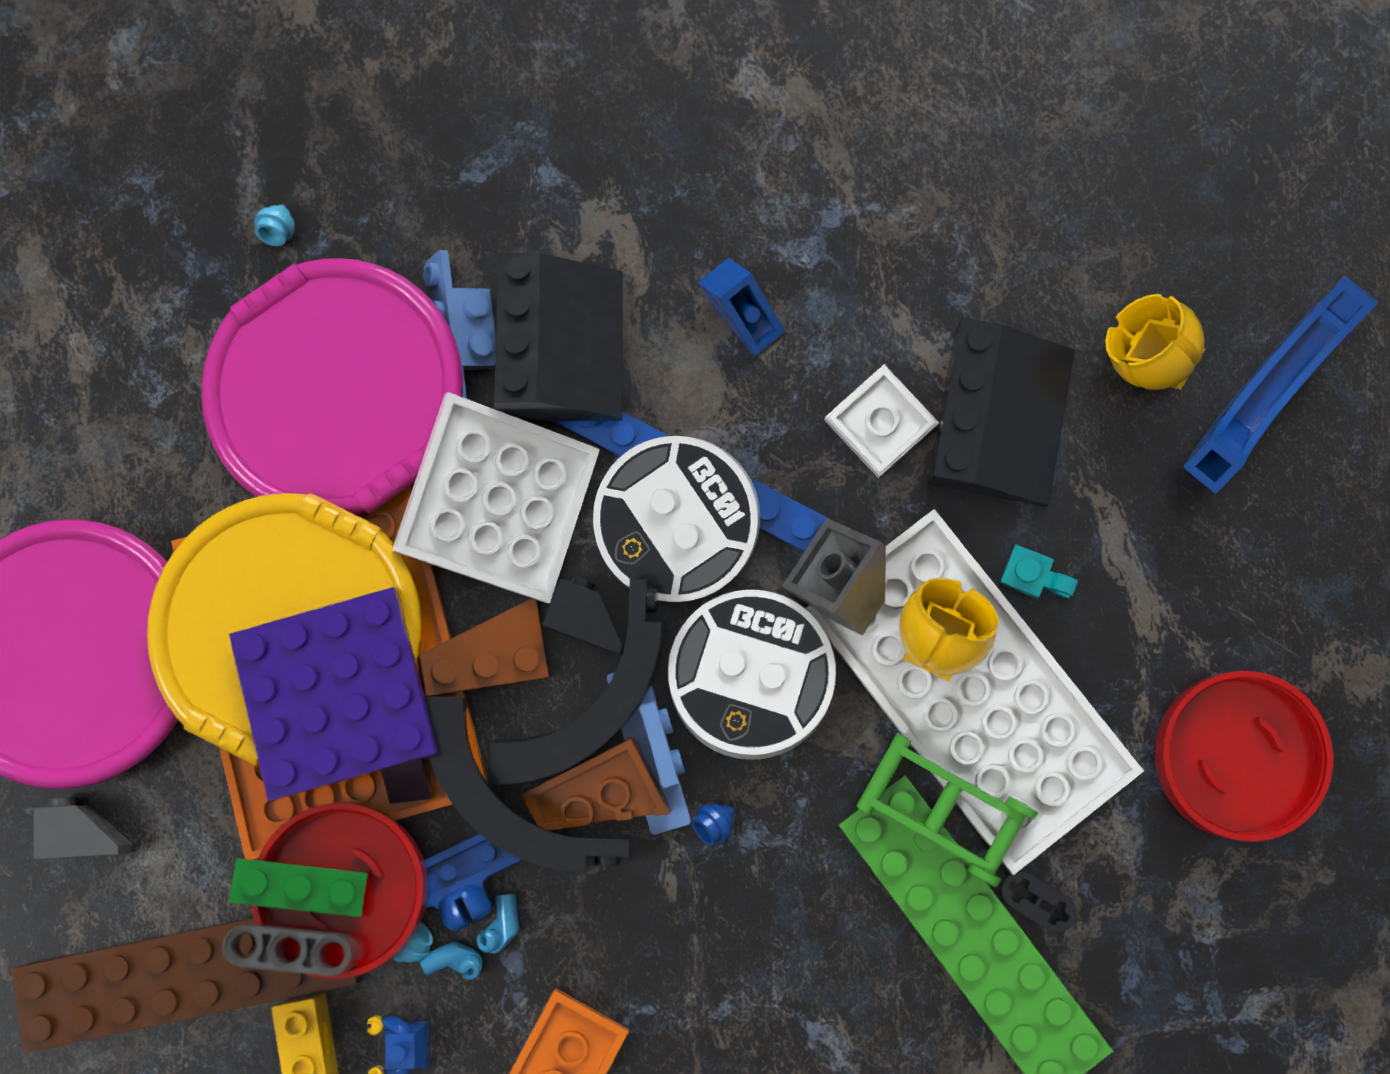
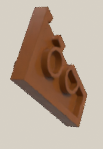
(488, 655)
(600, 789)

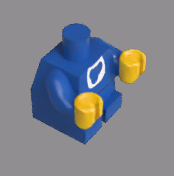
(405, 1044)

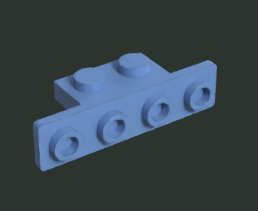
(466, 312)
(650, 729)

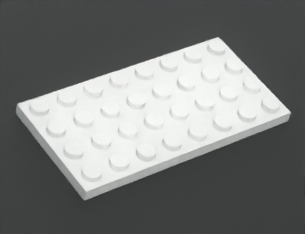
(1004, 725)

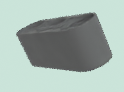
(270, 949)

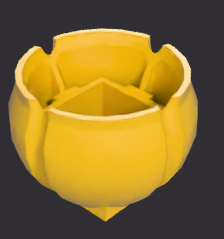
(1156, 343)
(947, 628)

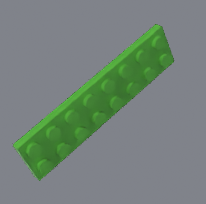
(976, 940)

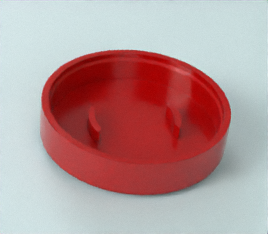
(1244, 756)
(359, 841)

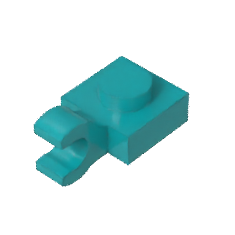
(1030, 573)

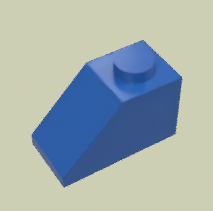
(742, 305)

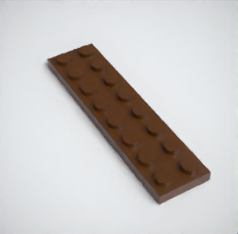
(147, 987)

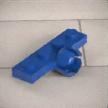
(461, 876)

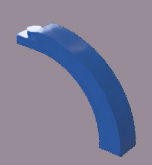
(1273, 384)

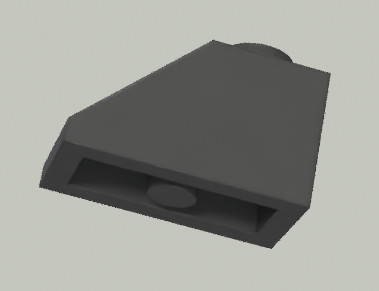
(75, 831)

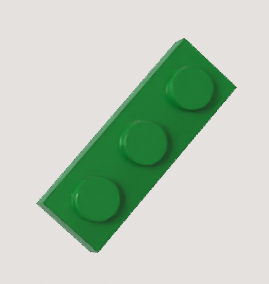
(298, 887)

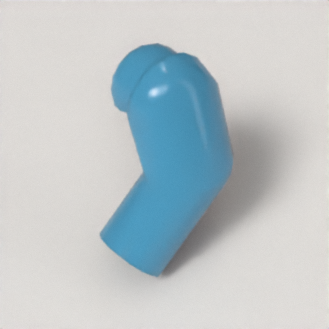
(503, 928)
(455, 956)

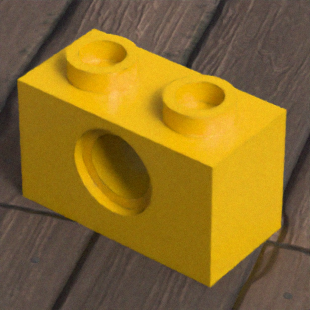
(305, 1035)

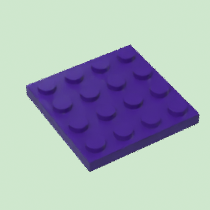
(333, 694)

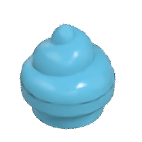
(274, 225)
(418, 947)

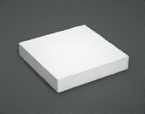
(881, 421)

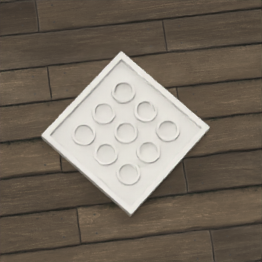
(496, 498)

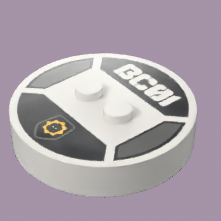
(677, 517)
(751, 674)

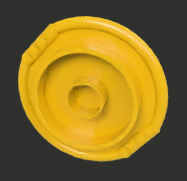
(249, 569)

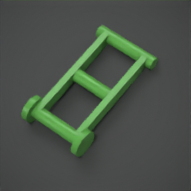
(982, 868)

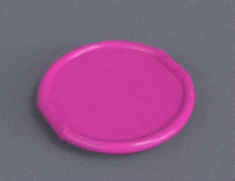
(329, 383)
(76, 654)

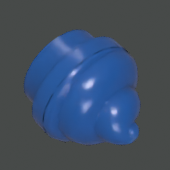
(713, 823)

